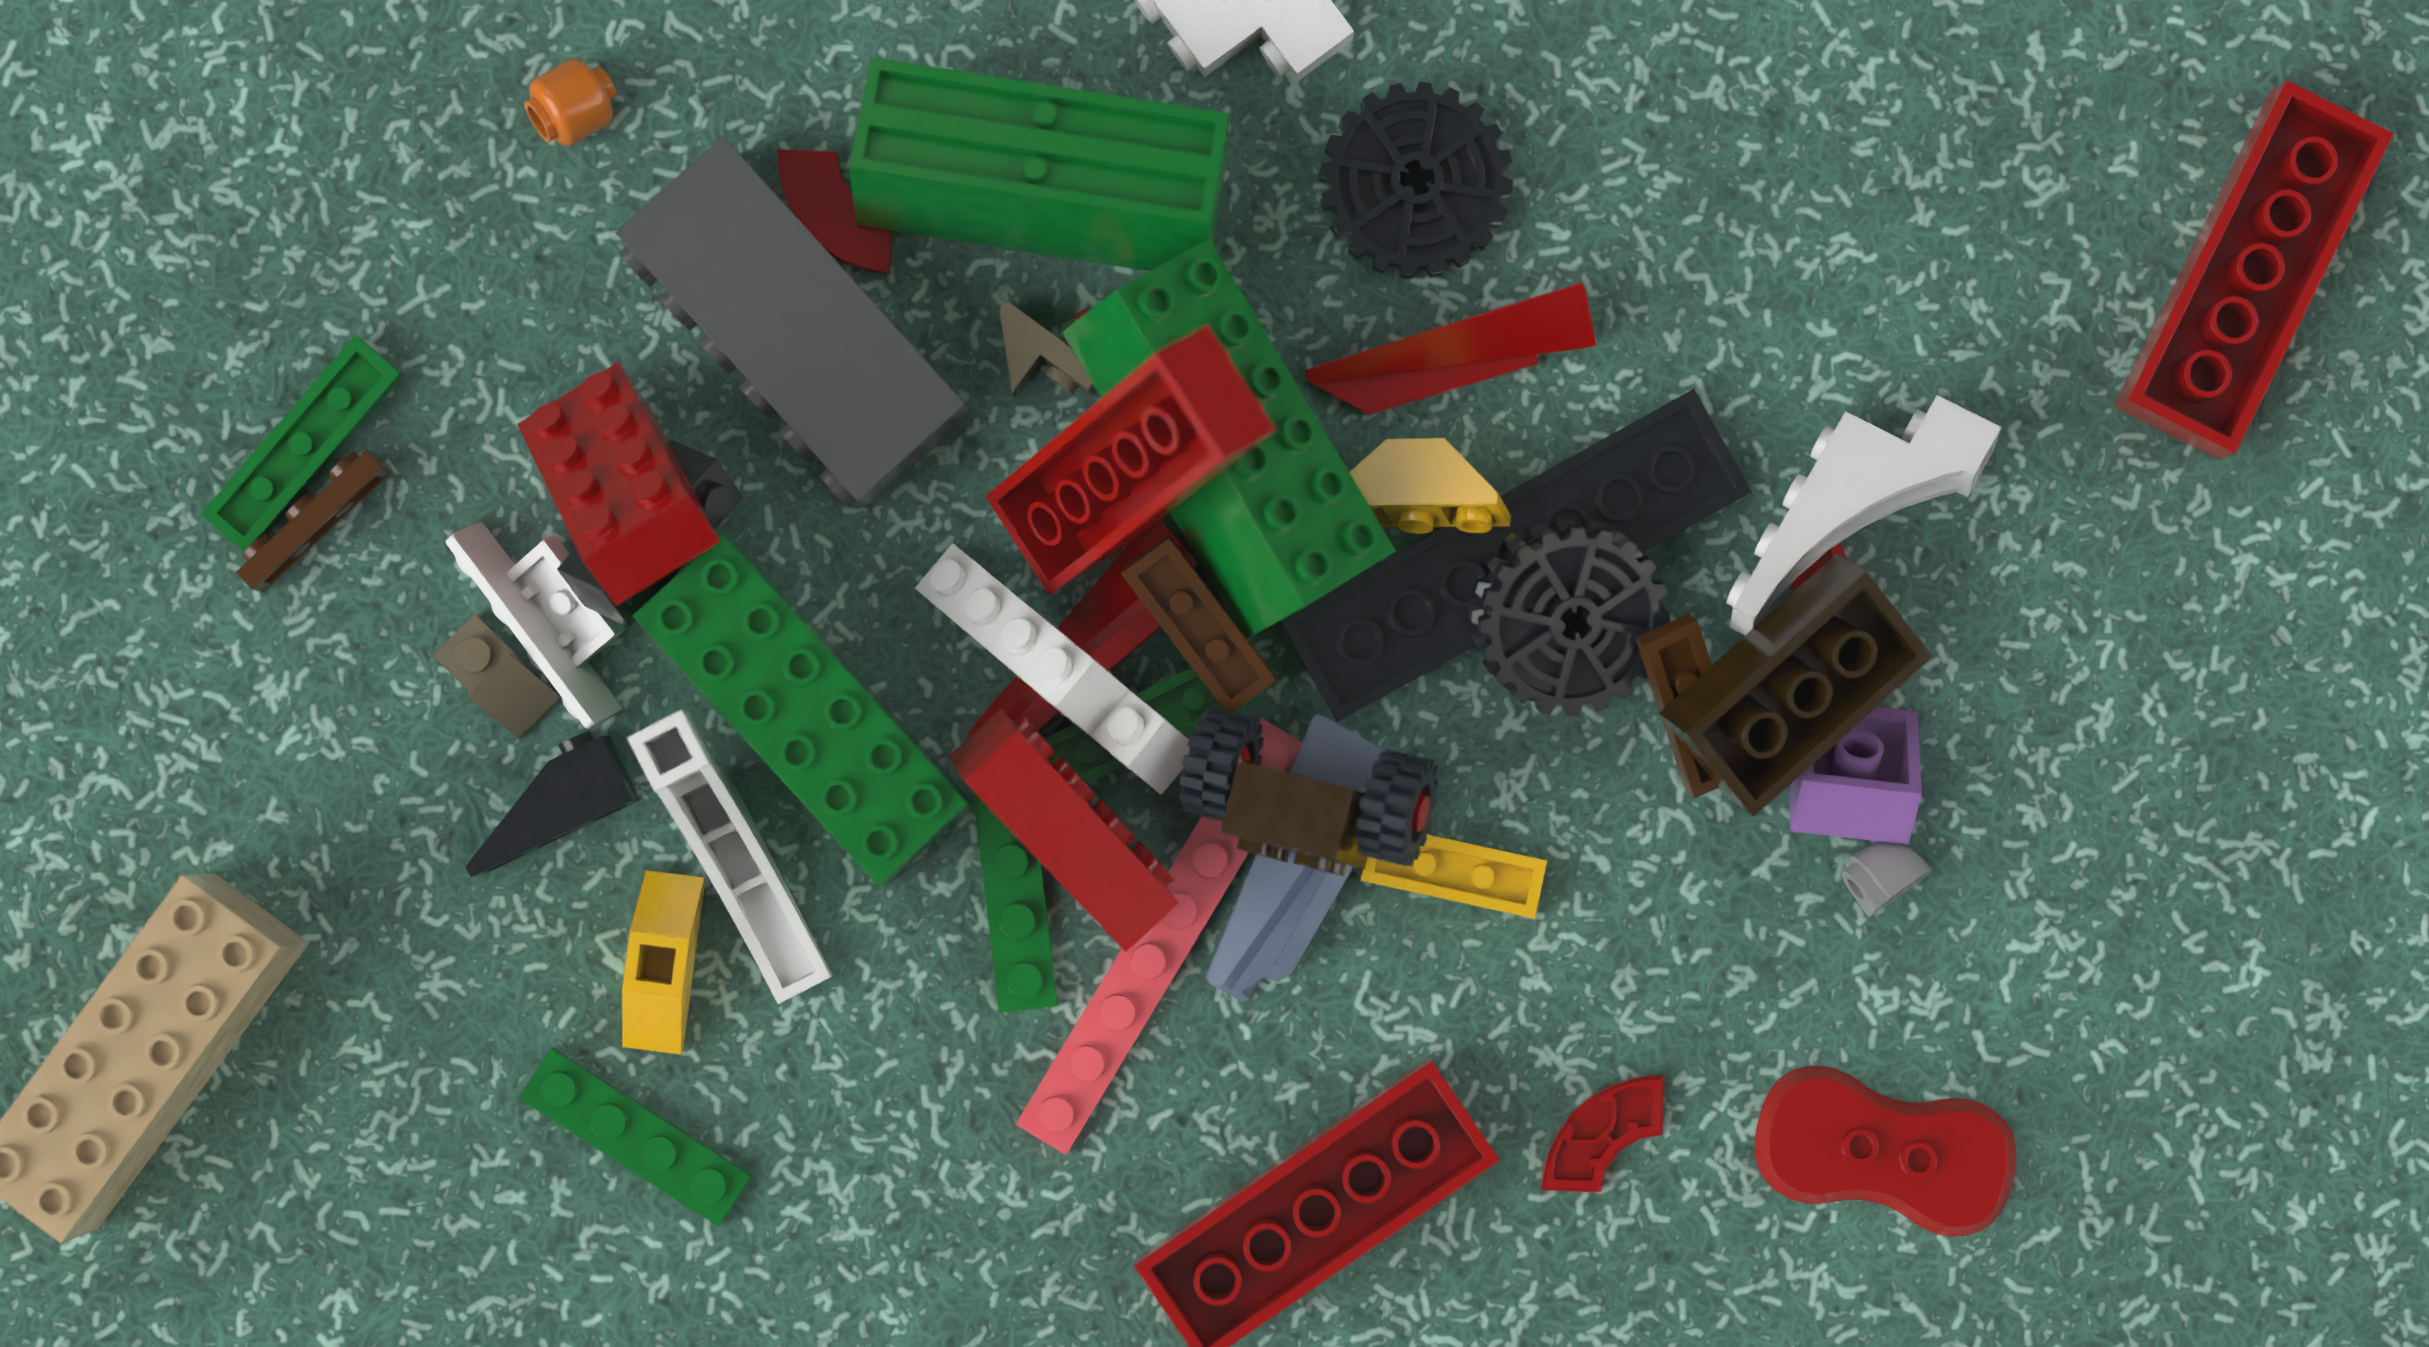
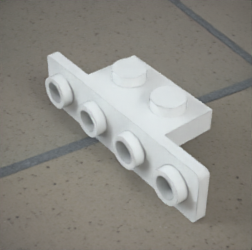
(544, 617)

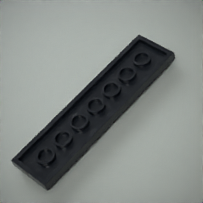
(1416, 603)

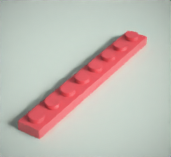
(1142, 974)

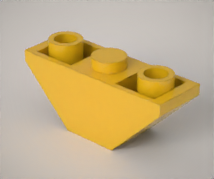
(1427, 486)
(661, 962)

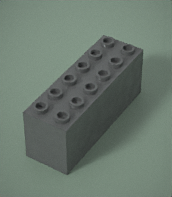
(790, 325)

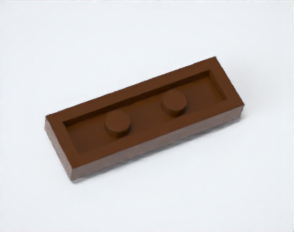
(312, 519)
(1198, 624)
(1673, 661)

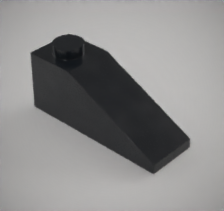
(561, 799)

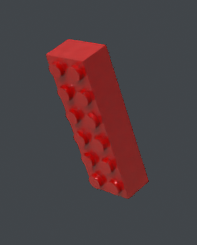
(2253, 270)
(1130, 459)
(1316, 1209)

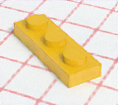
(1466, 875)

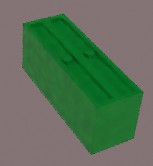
(1035, 166)
(1287, 512)
(804, 710)

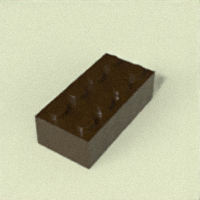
(1796, 684)

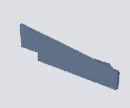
(1284, 900)

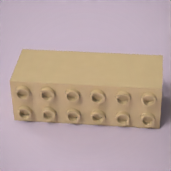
(140, 1053)

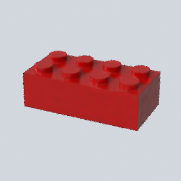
(617, 483)
(1053, 818)

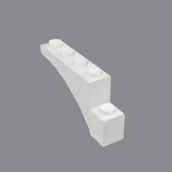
(1211, 32)
(1855, 482)
(1056, 668)
(731, 852)

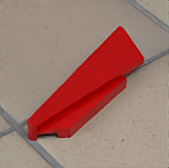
(1459, 353)
(1104, 624)

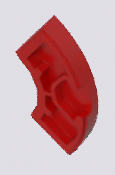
(827, 210)
(1600, 1130)

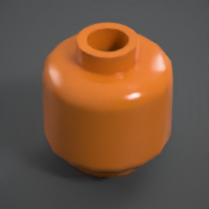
(570, 102)

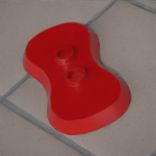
(1840, 1141)

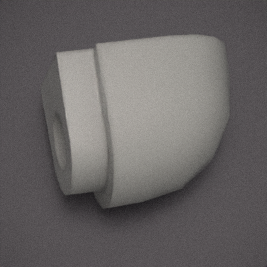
(1883, 874)

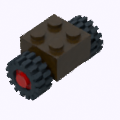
(1302, 815)

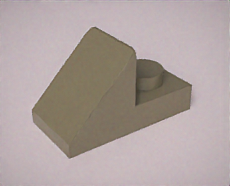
(1029, 344)
(496, 676)

